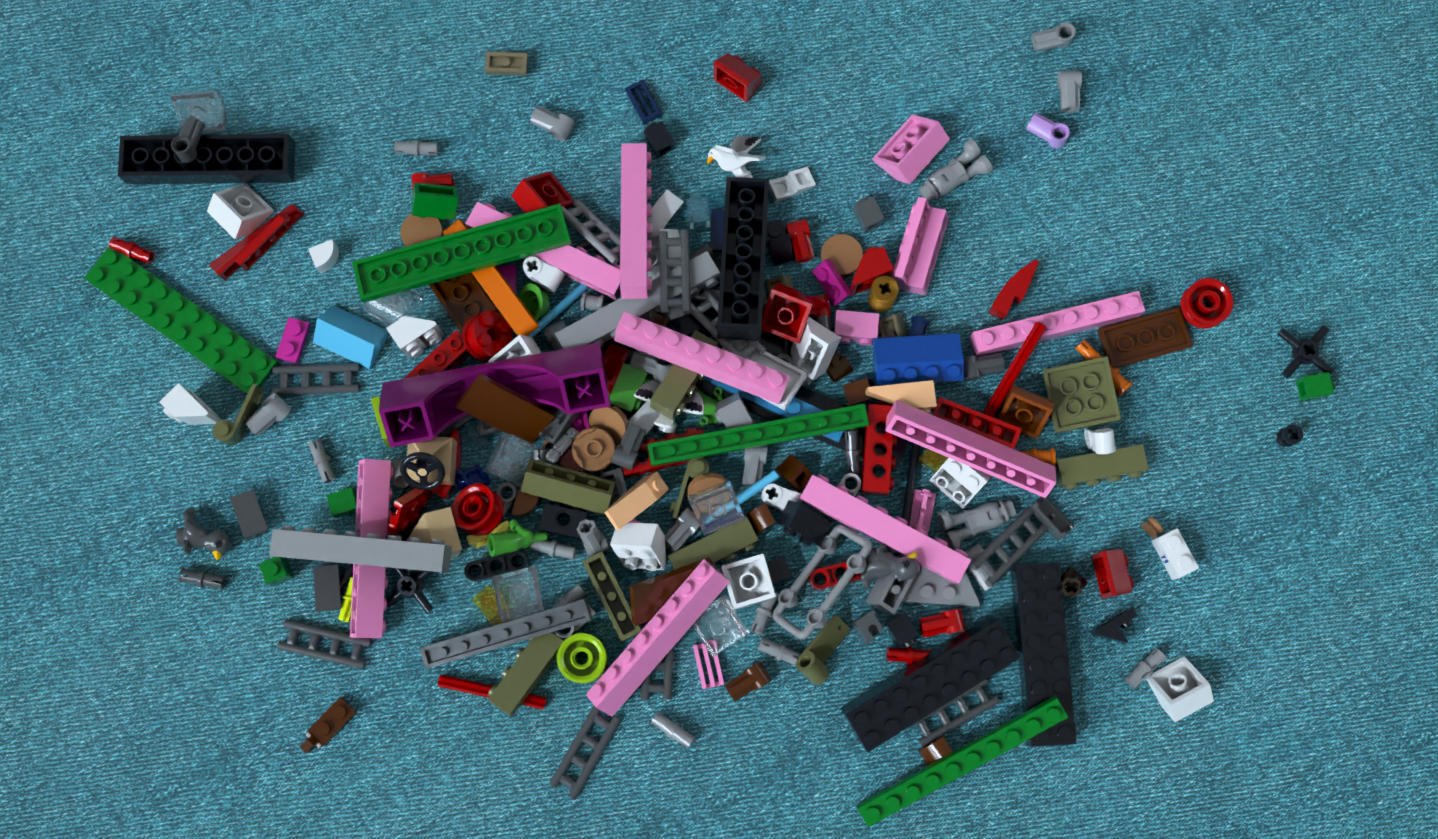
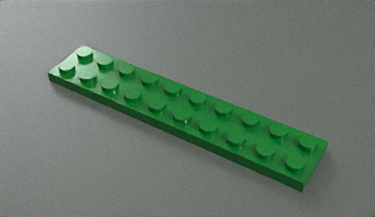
(461, 253)
(180, 320)

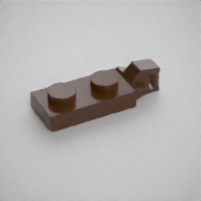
(328, 725)

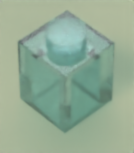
(698, 212)

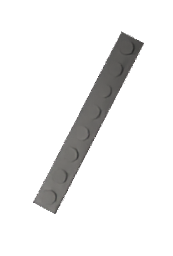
(506, 633)

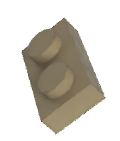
(506, 63)

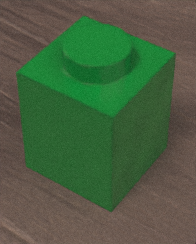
(1315, 386)
(342, 502)
(276, 570)

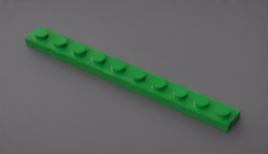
(758, 435)
(962, 761)

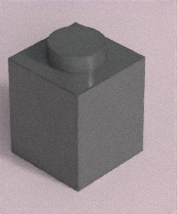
(868, 214)

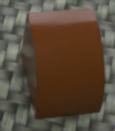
(856, 393)
(794, 473)
(525, 504)
(760, 519)
(935, 750)

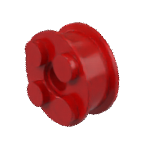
(1197, 313)
(486, 334)
(477, 509)

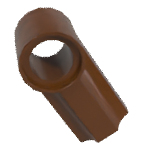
(751, 680)

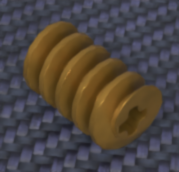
(883, 294)

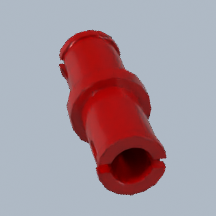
(131, 250)
(905, 655)

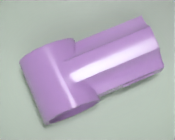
(1046, 129)

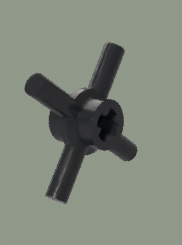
(1300, 346)
(408, 591)

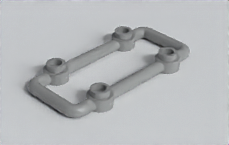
(817, 617)

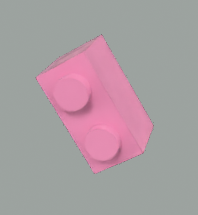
(856, 327)

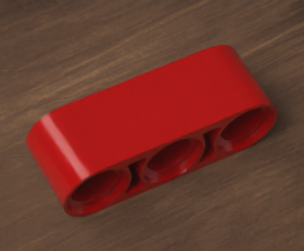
(829, 574)

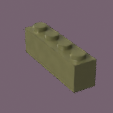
(677, 386)
(1096, 467)
(567, 486)
(717, 546)
(611, 596)
(525, 673)

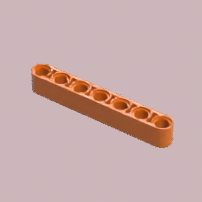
(501, 293)

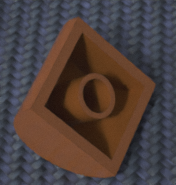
(1026, 411)

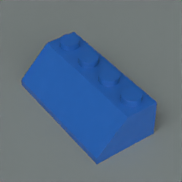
(917, 359)

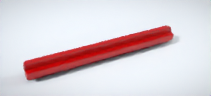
(1014, 369)
(483, 689)

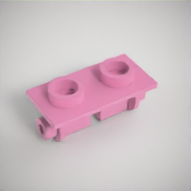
(922, 509)

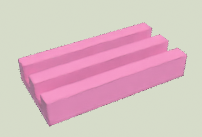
(712, 683)

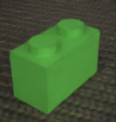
(626, 385)

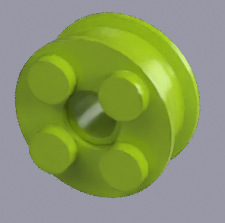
(571, 648)

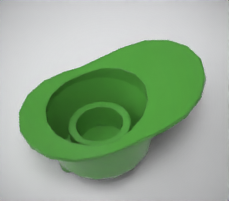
(535, 300)

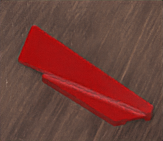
(256, 244)

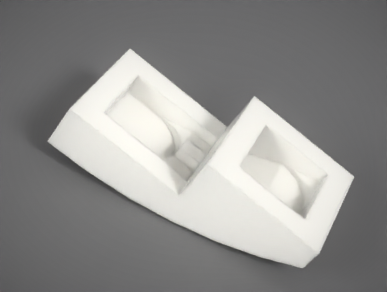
(791, 185)

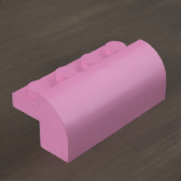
(920, 247)

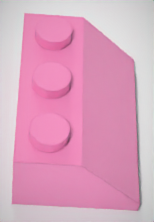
(911, 148)

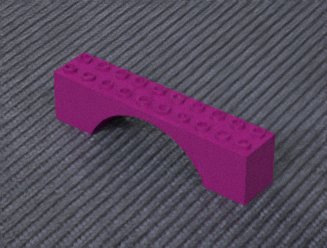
(426, 404)

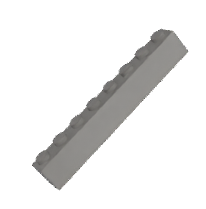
(602, 324)
(361, 550)

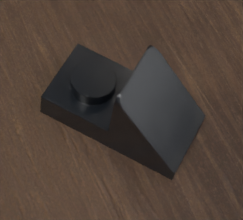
(778, 243)
(1110, 629)

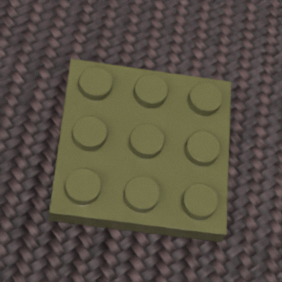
(1082, 395)

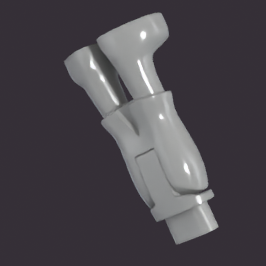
(954, 173)
(976, 521)

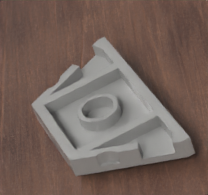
(934, 589)

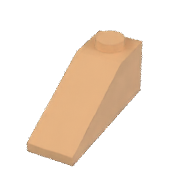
(916, 394)
(636, 500)

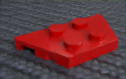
(408, 510)

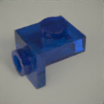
(471, 476)

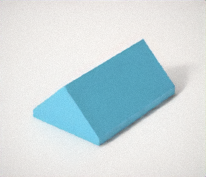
(349, 336)

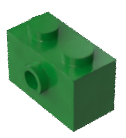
(434, 201)

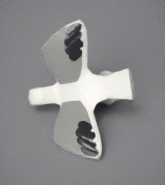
(737, 156)
(693, 405)

